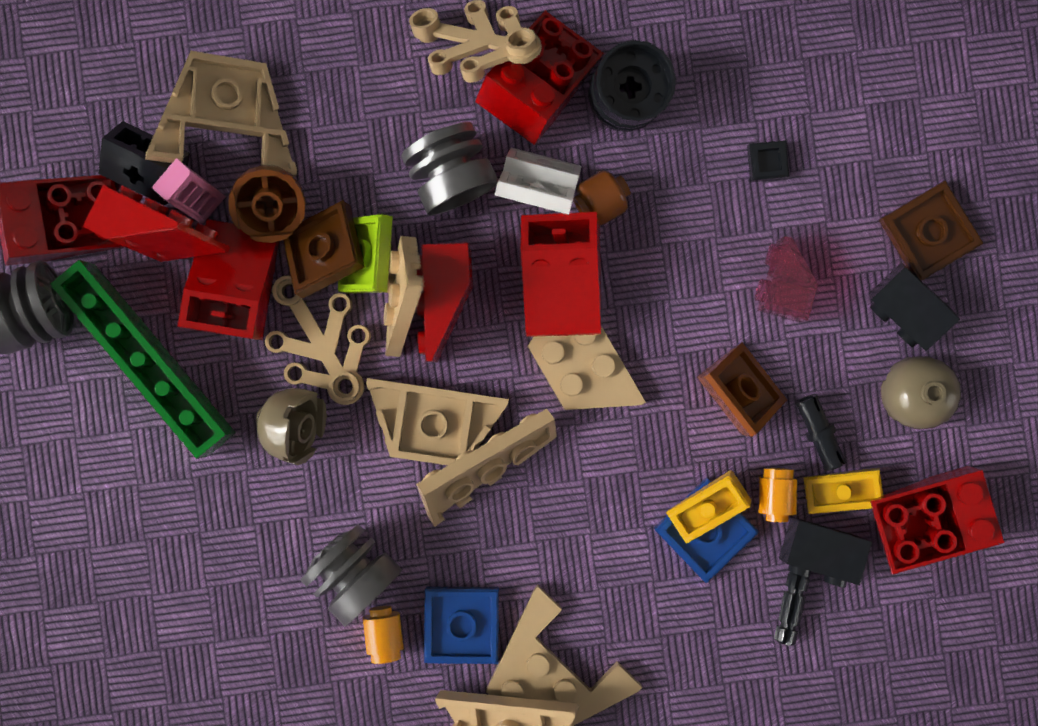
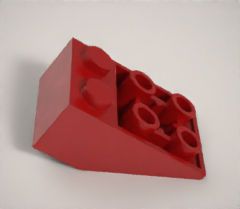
(536, 92)
(47, 219)
(148, 228)
(561, 274)
(446, 288)
(230, 289)
(937, 519)

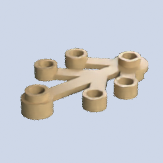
(518, 46)
(322, 346)

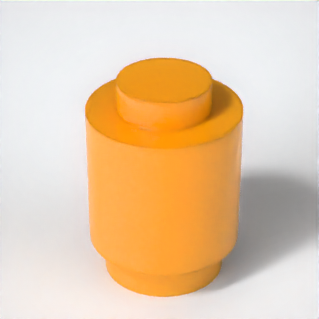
(778, 494)
(383, 634)

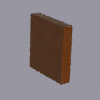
(931, 231)
(323, 250)

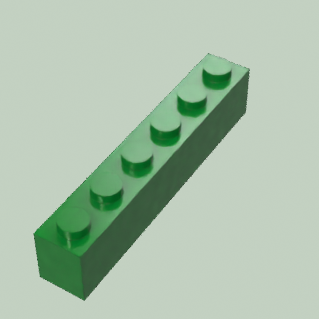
(143, 358)

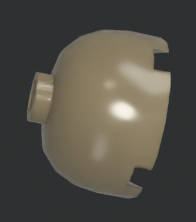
(921, 392)
(290, 423)

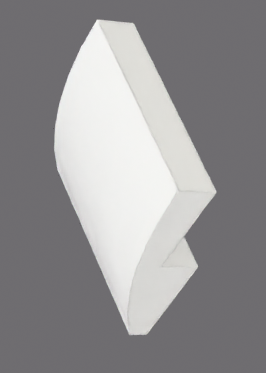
(538, 180)

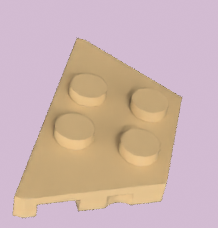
(404, 293)
(585, 371)
(432, 422)
(495, 710)

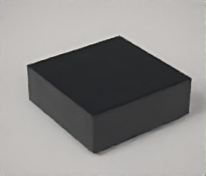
(768, 161)

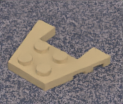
(223, 97)
(535, 672)

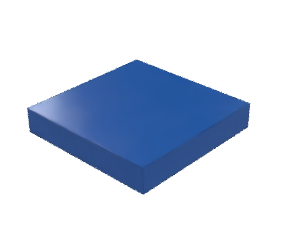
(712, 549)
(461, 625)

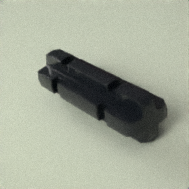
(791, 609)

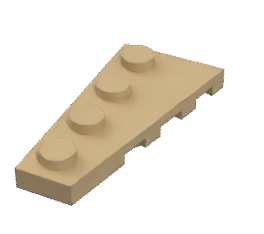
(484, 465)

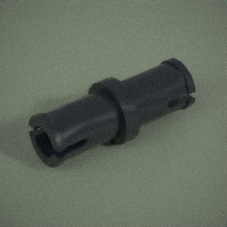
(821, 432)

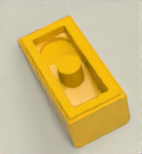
(842, 490)
(709, 506)

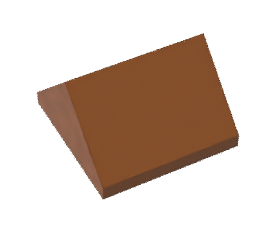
(743, 390)

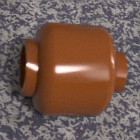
(603, 195)

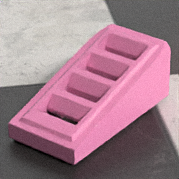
(180, 178)

